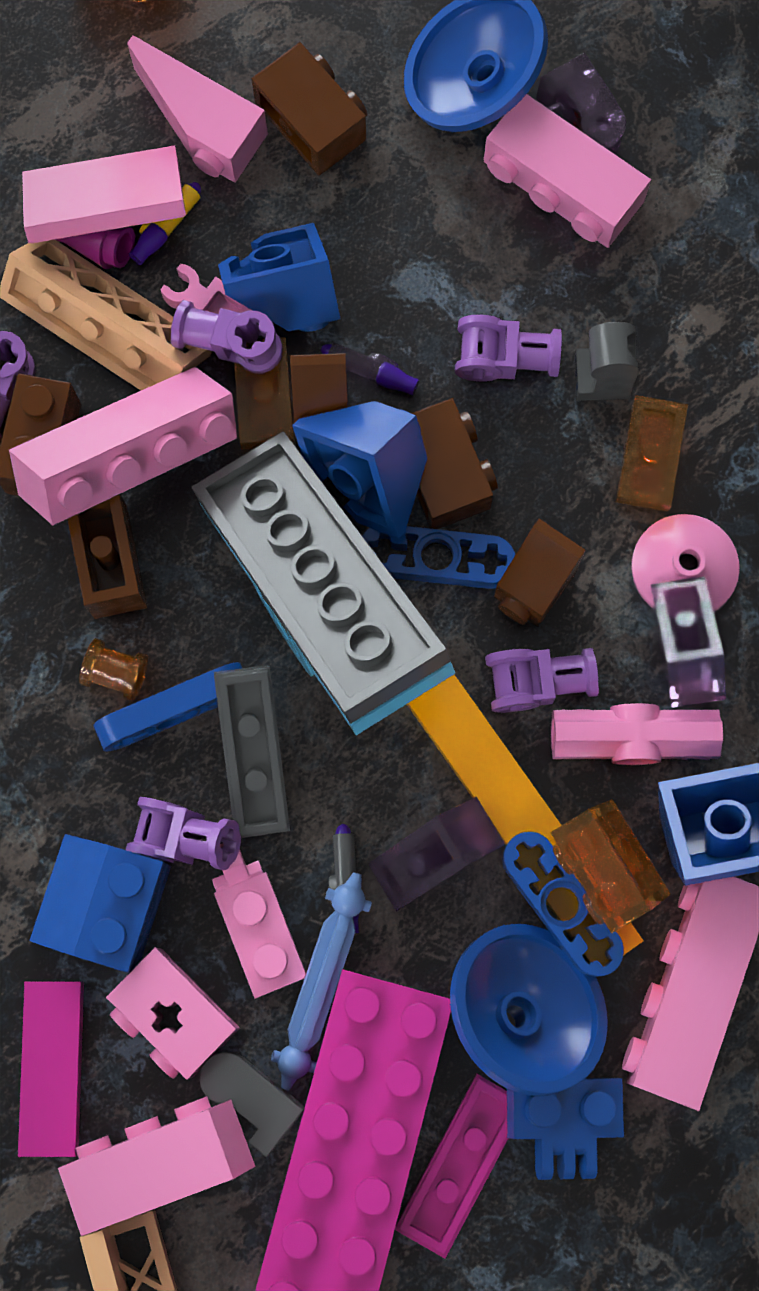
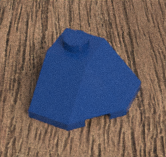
(285, 279)
(370, 457)

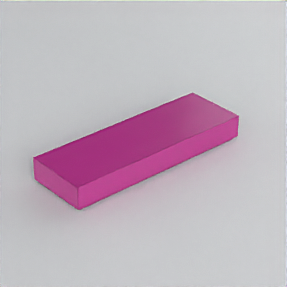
(51, 1069)
(457, 1168)

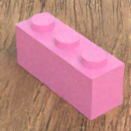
(565, 171)
(155, 1164)

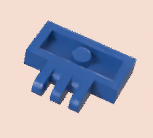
(568, 1125)

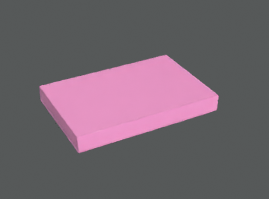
(102, 194)

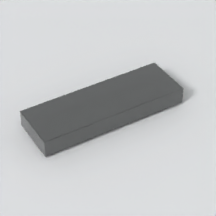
(252, 750)

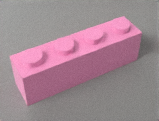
(123, 445)
(696, 991)

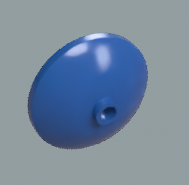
(475, 62)
(554, 1008)

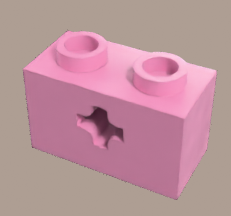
(162, 982)

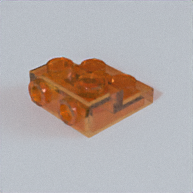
(609, 865)

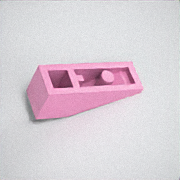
(210, 120)

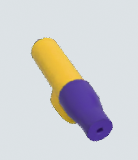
(156, 233)

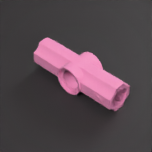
(636, 734)

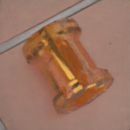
(113, 669)

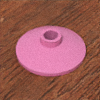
(663, 543)

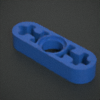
(453, 540)
(159, 711)
(526, 877)

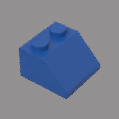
(712, 823)
(100, 903)

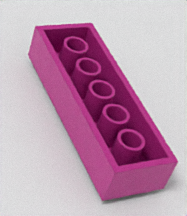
(356, 1138)

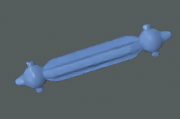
(321, 981)

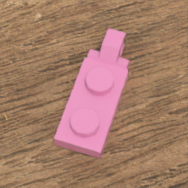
(257, 927)

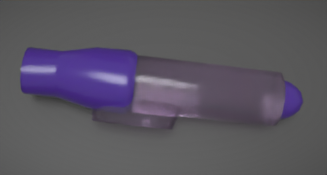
(375, 368)

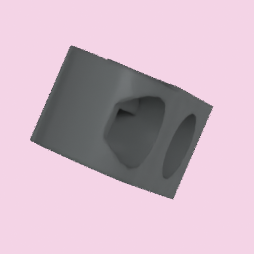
(608, 365)
(253, 1096)

